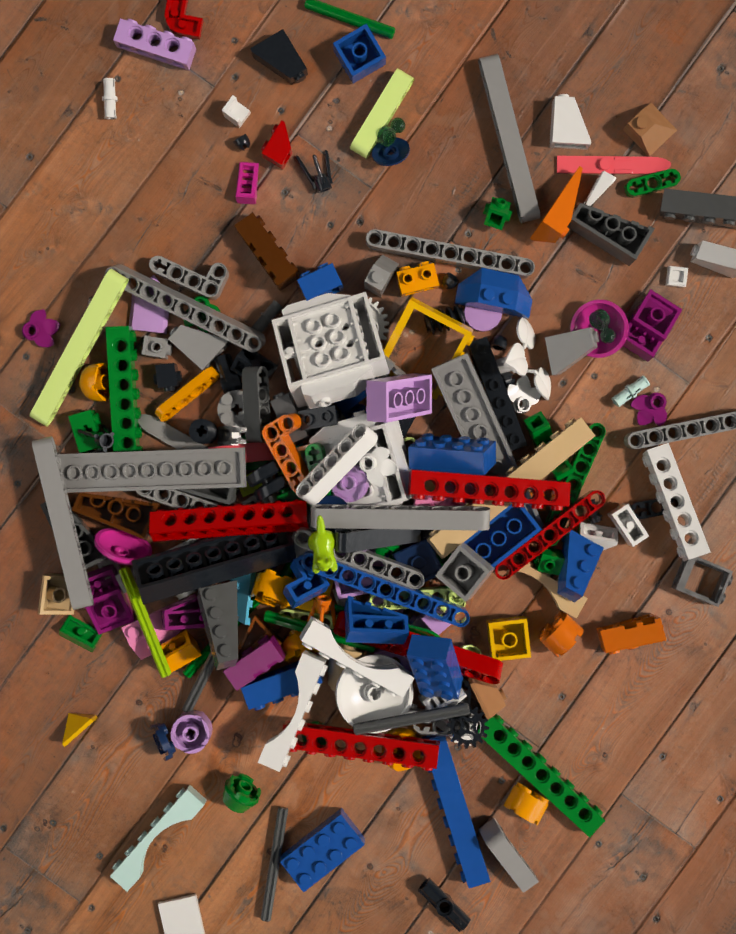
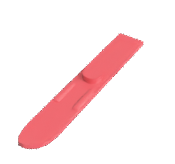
(611, 164)

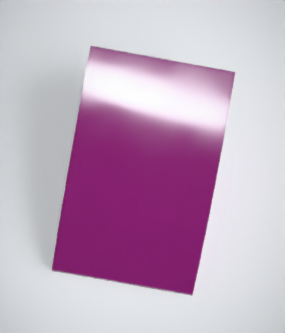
(651, 325)
(110, 605)

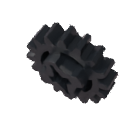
(473, 734)

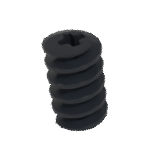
(457, 314)
(203, 424)

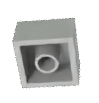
(465, 572)

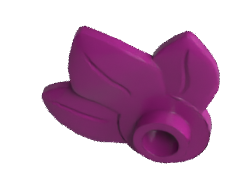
(43, 329)
(648, 411)

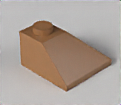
(649, 129)
(488, 696)

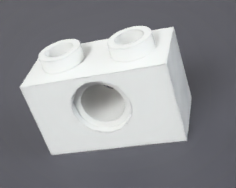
(628, 524)

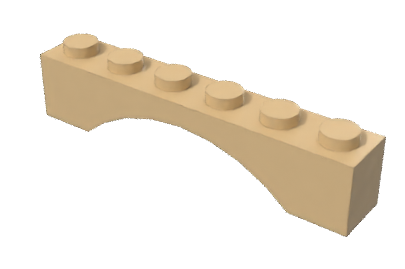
(552, 586)

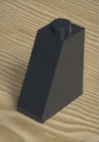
(280, 57)

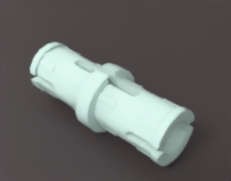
(630, 391)

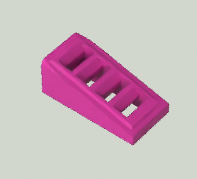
(247, 195)

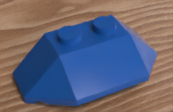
(495, 292)

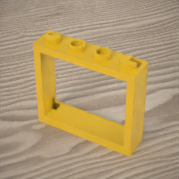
(437, 315)

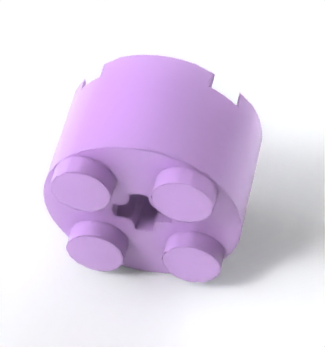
(187, 741)

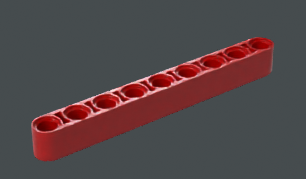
(470, 663)

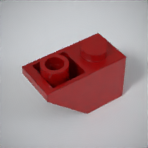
(278, 148)

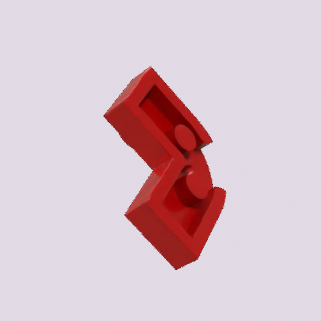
(180, 22)

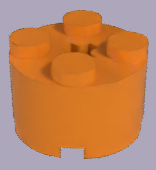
(561, 634)

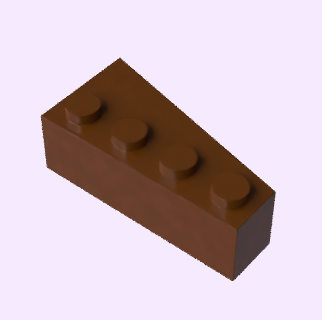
(266, 251)
(119, 513)

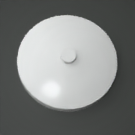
(362, 701)

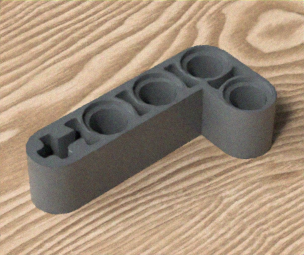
(256, 402)

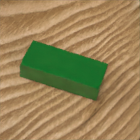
(80, 633)

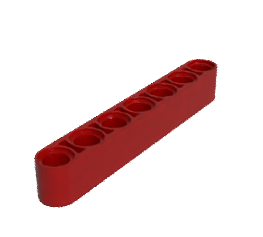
(558, 532)

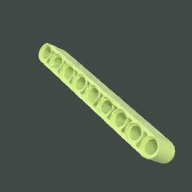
(79, 347)

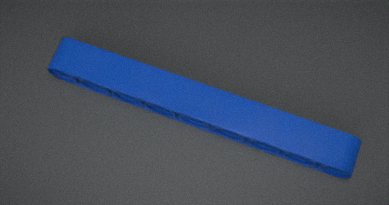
(393, 595)

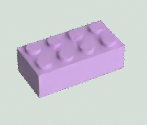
(398, 397)

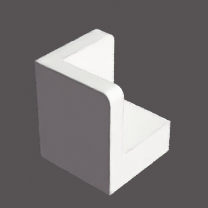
(235, 112)

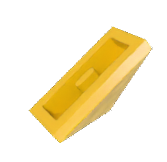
(75, 725)

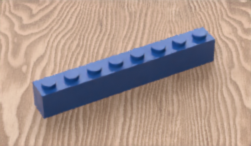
(457, 817)

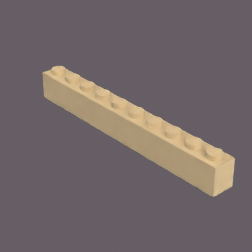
(534, 467)

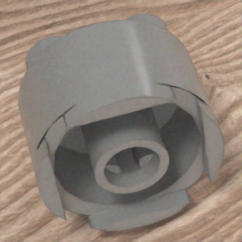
(226, 406)

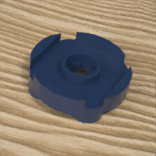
(162, 742)

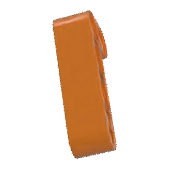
(292, 454)

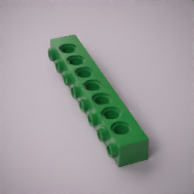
(114, 336)
(587, 823)

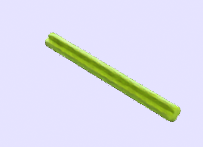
(145, 622)

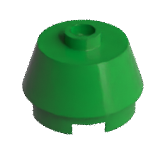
(240, 793)

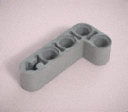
(187, 275)
(508, 855)

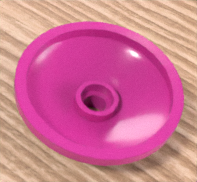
(618, 323)
(121, 546)

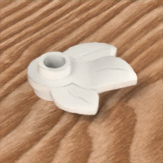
(523, 392)
(380, 467)

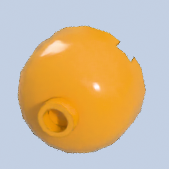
(95, 382)
(293, 647)

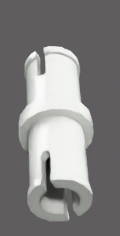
(109, 99)

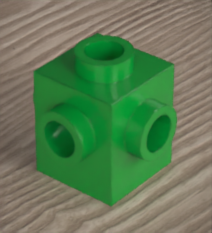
(497, 213)

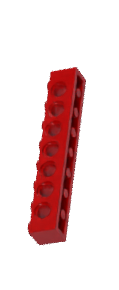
(559, 490)
(219, 527)
(389, 741)

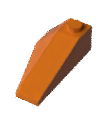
(560, 214)

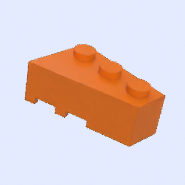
(631, 633)

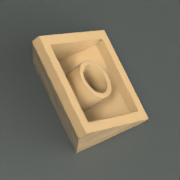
(54, 596)

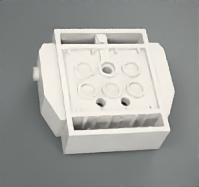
(333, 369)
(389, 436)

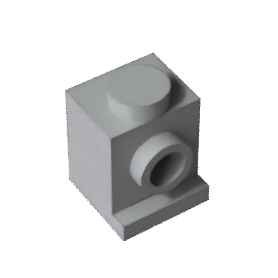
(162, 353)

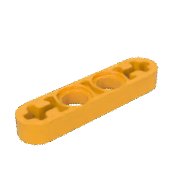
(187, 394)

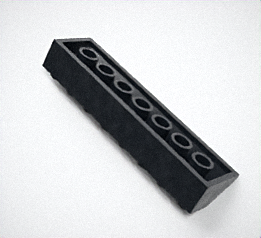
(209, 563)

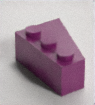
(182, 616)
(255, 661)

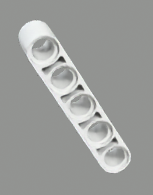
(336, 464)

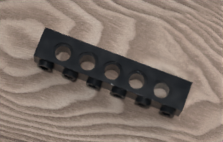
(496, 392)

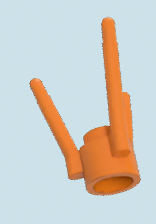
(323, 605)

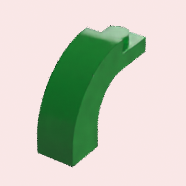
(539, 431)

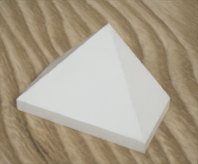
(601, 535)

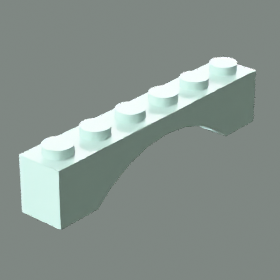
(132, 866)

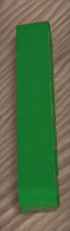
(579, 477)

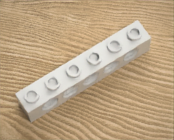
(678, 491)

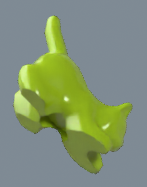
(322, 544)

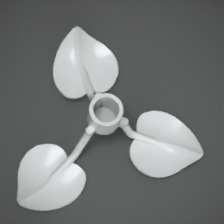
(516, 360)

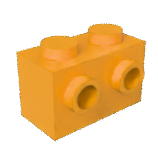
(417, 279)
(180, 650)

